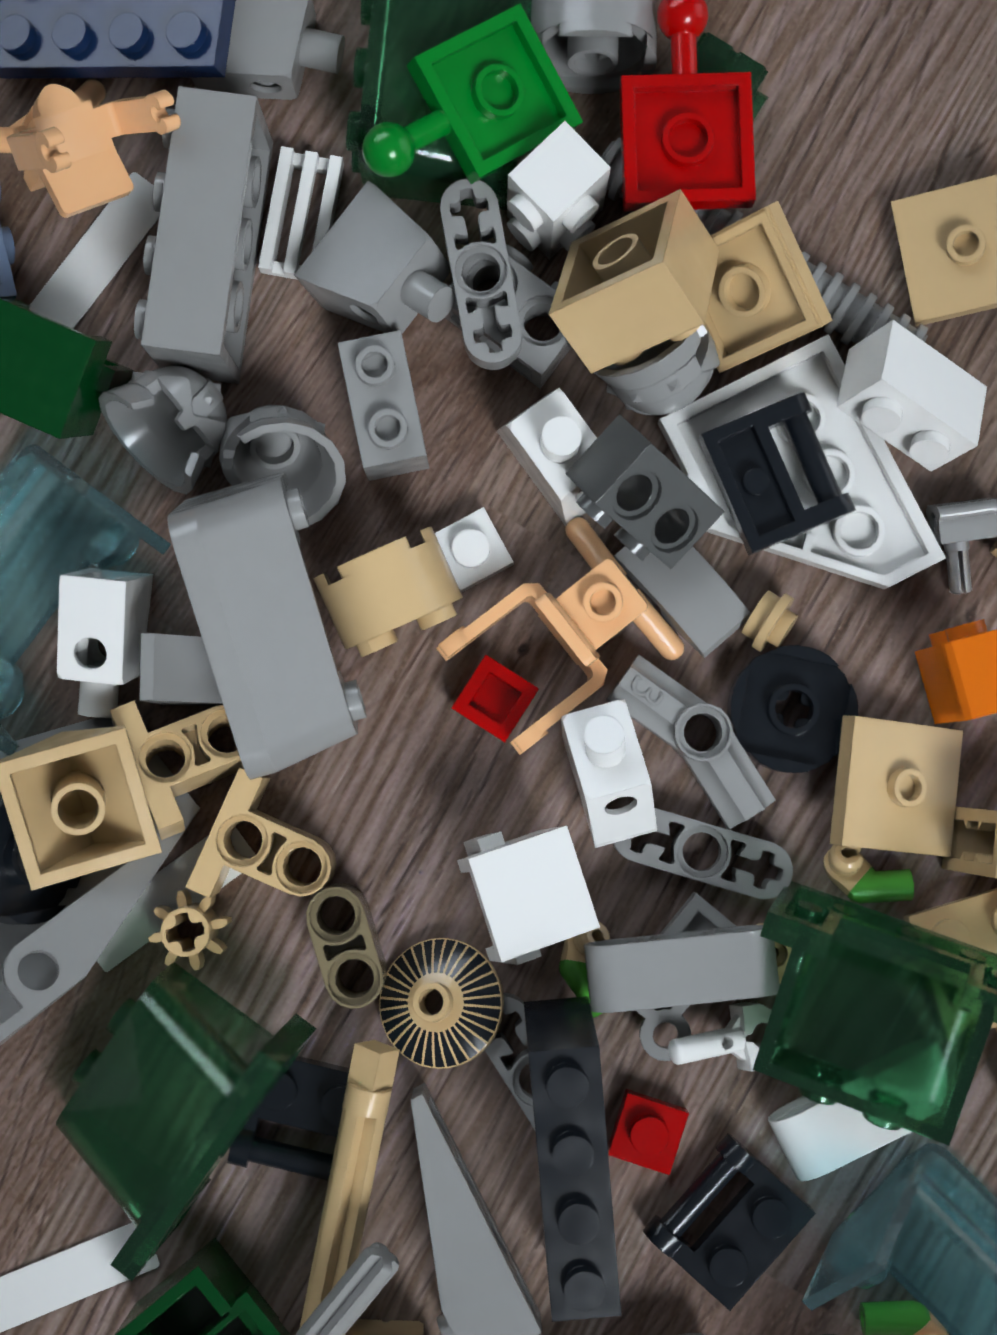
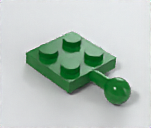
(486, 94)

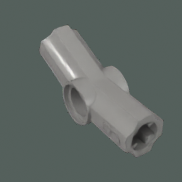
(722, 769)

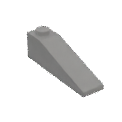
(473, 1266)

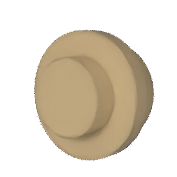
(770, 621)

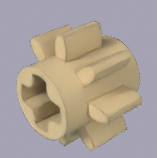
(183, 945)

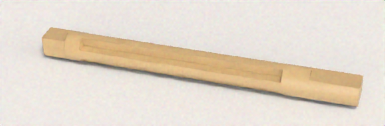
(352, 1168)

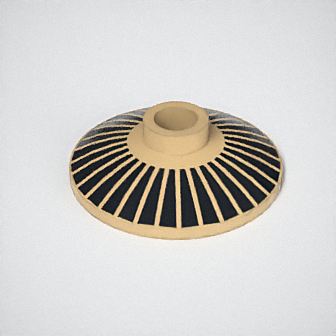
(469, 1010)

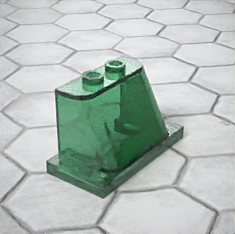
(876, 1012)
(171, 1101)

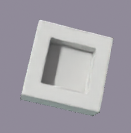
(473, 549)

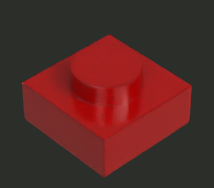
(495, 698)
(647, 1131)

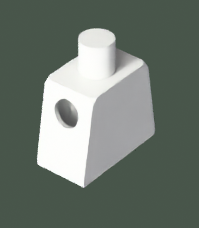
(547, 444)
(106, 609)
(608, 767)

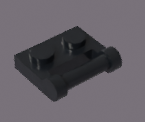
(757, 480)
(305, 1098)
(746, 1232)

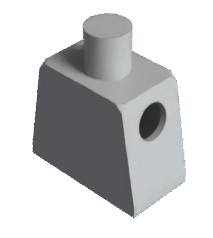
(272, 47)
(378, 266)

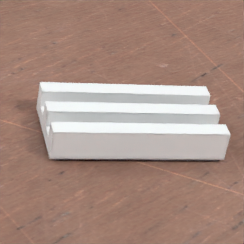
(310, 164)

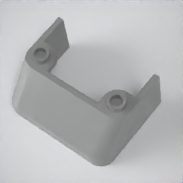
(263, 623)

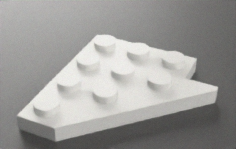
(874, 544)

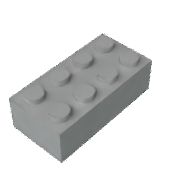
(206, 234)

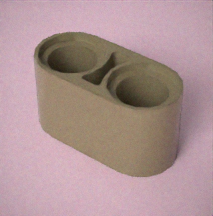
(336, 946)

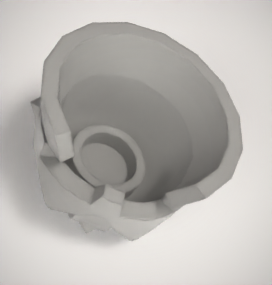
(664, 375)
(168, 422)
(285, 440)

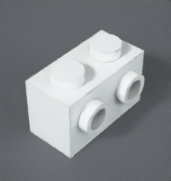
(556, 192)
(912, 396)

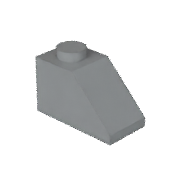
(176, 671)

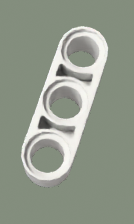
(825, 1136)

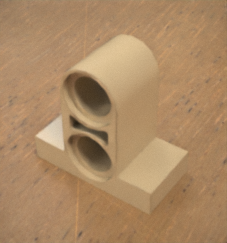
(191, 741)
(273, 858)

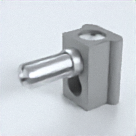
(954, 527)

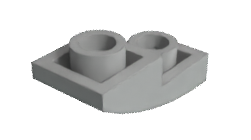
(689, 597)

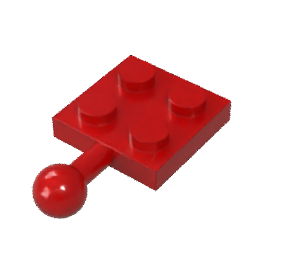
(687, 125)

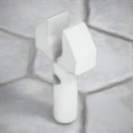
(719, 1042)

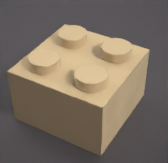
(636, 283)

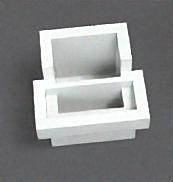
(529, 892)

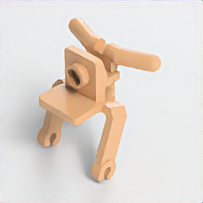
(70, 145)
(579, 620)

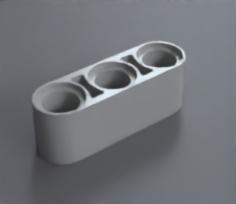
(680, 969)

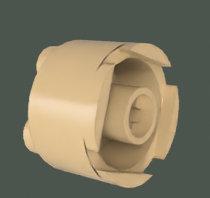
(388, 591)

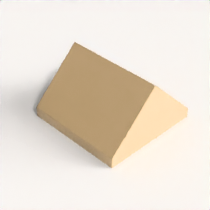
(77, 805)

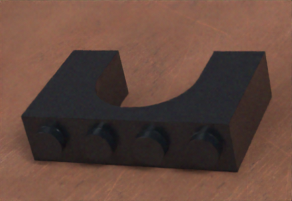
(572, 1159)

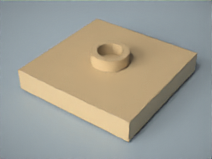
(949, 249)
(760, 289)
(896, 786)

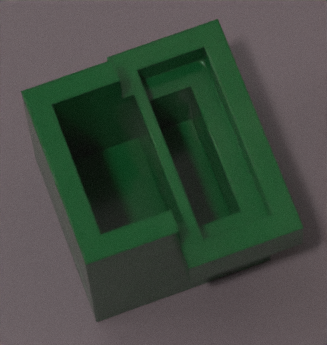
(53, 372)
(204, 1299)

